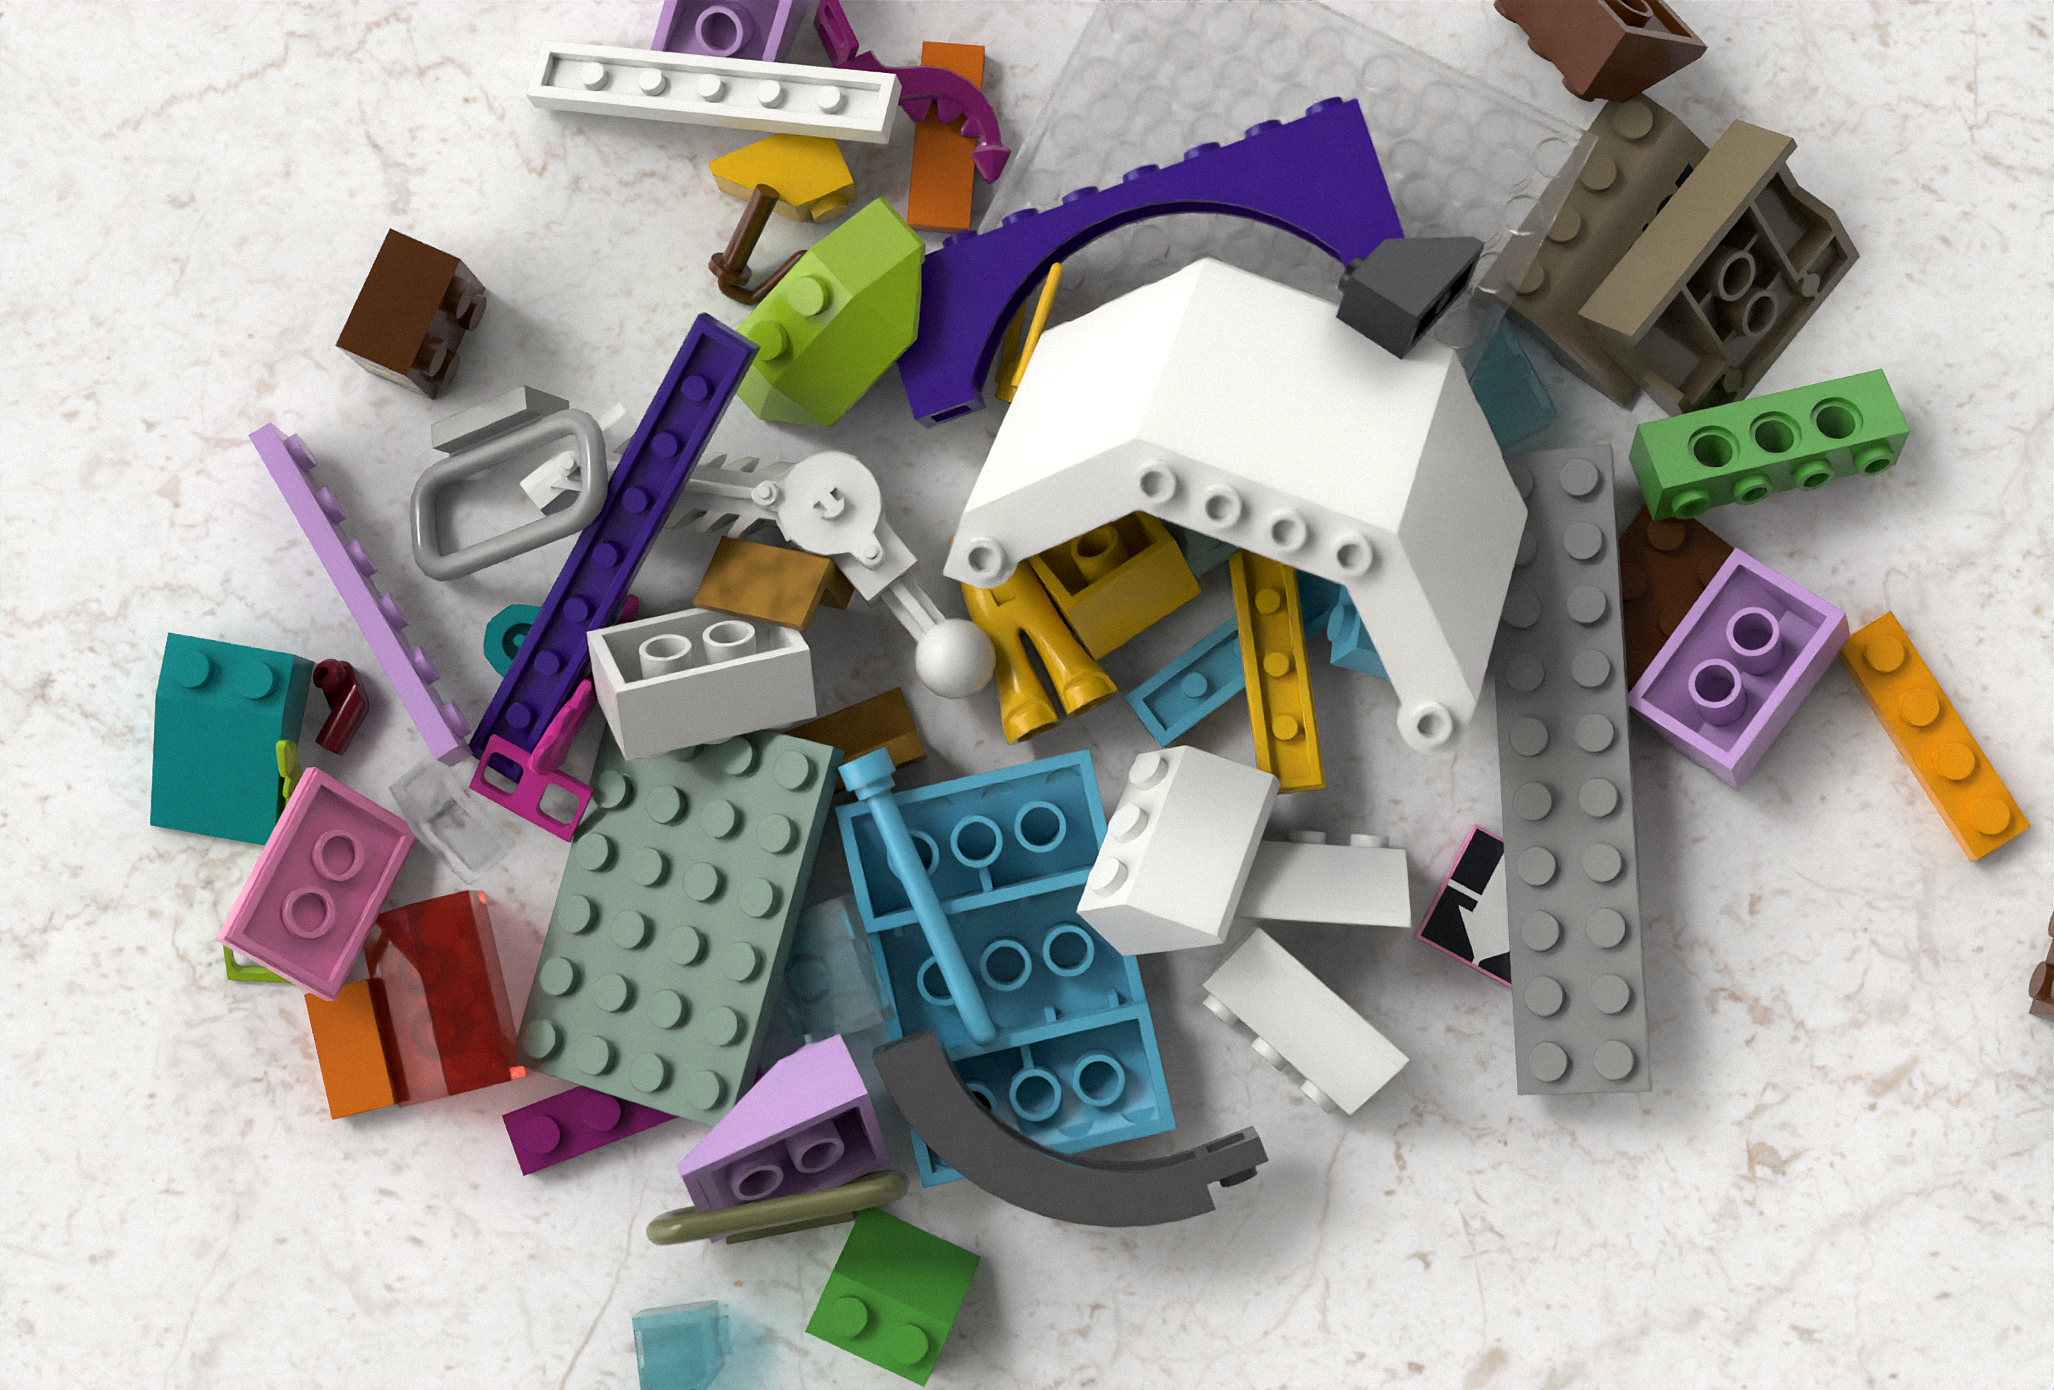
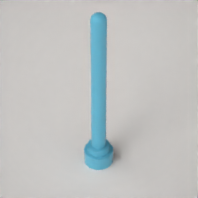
(872, 781)

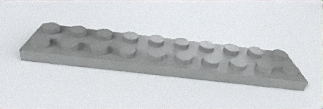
(1570, 786)

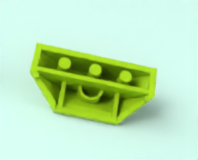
(836, 320)

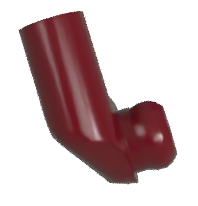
(346, 700)

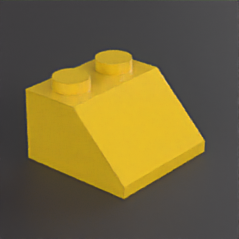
(1116, 580)

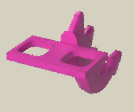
(550, 753)

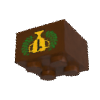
(413, 315)

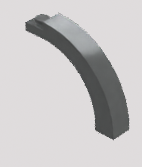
(1042, 1178)

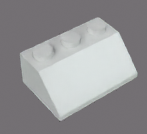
(1177, 851)
(1328, 882)
(1300, 1023)

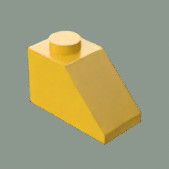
(801, 168)

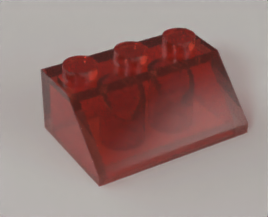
(441, 998)

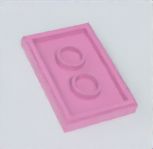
(318, 885)

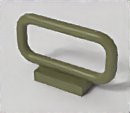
(780, 1214)

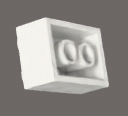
(698, 680)

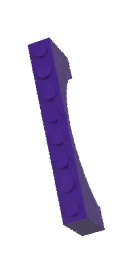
(1300, 177)

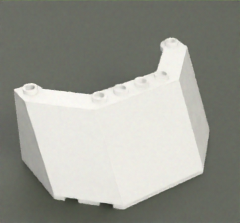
(1278, 435)

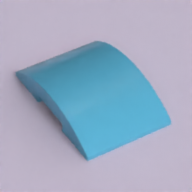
(1068, 1011)

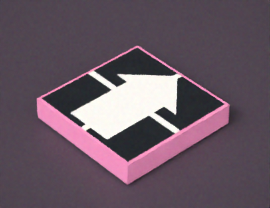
(1471, 908)

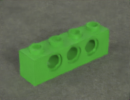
(1792, 422)

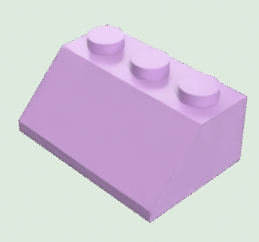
(1738, 667)

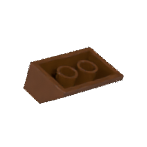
(1606, 45)

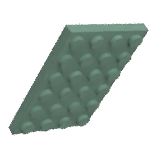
(678, 920)

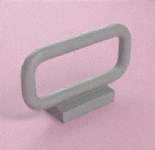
(488, 437)

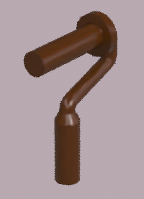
(732, 264)

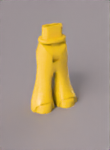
(1026, 607)

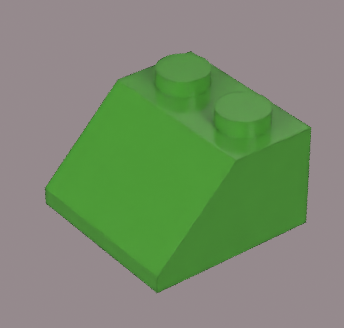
(893, 1295)

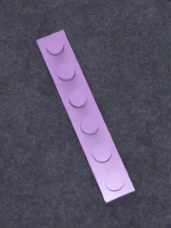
(376, 615)

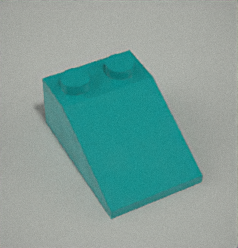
(218, 736)

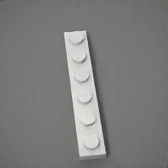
(715, 91)

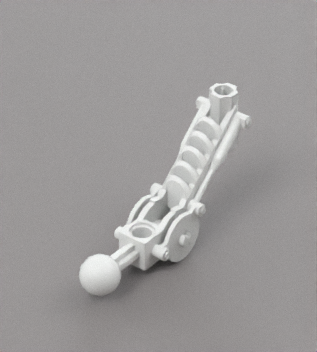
(823, 509)

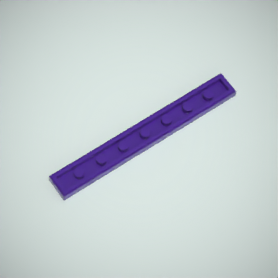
(619, 539)

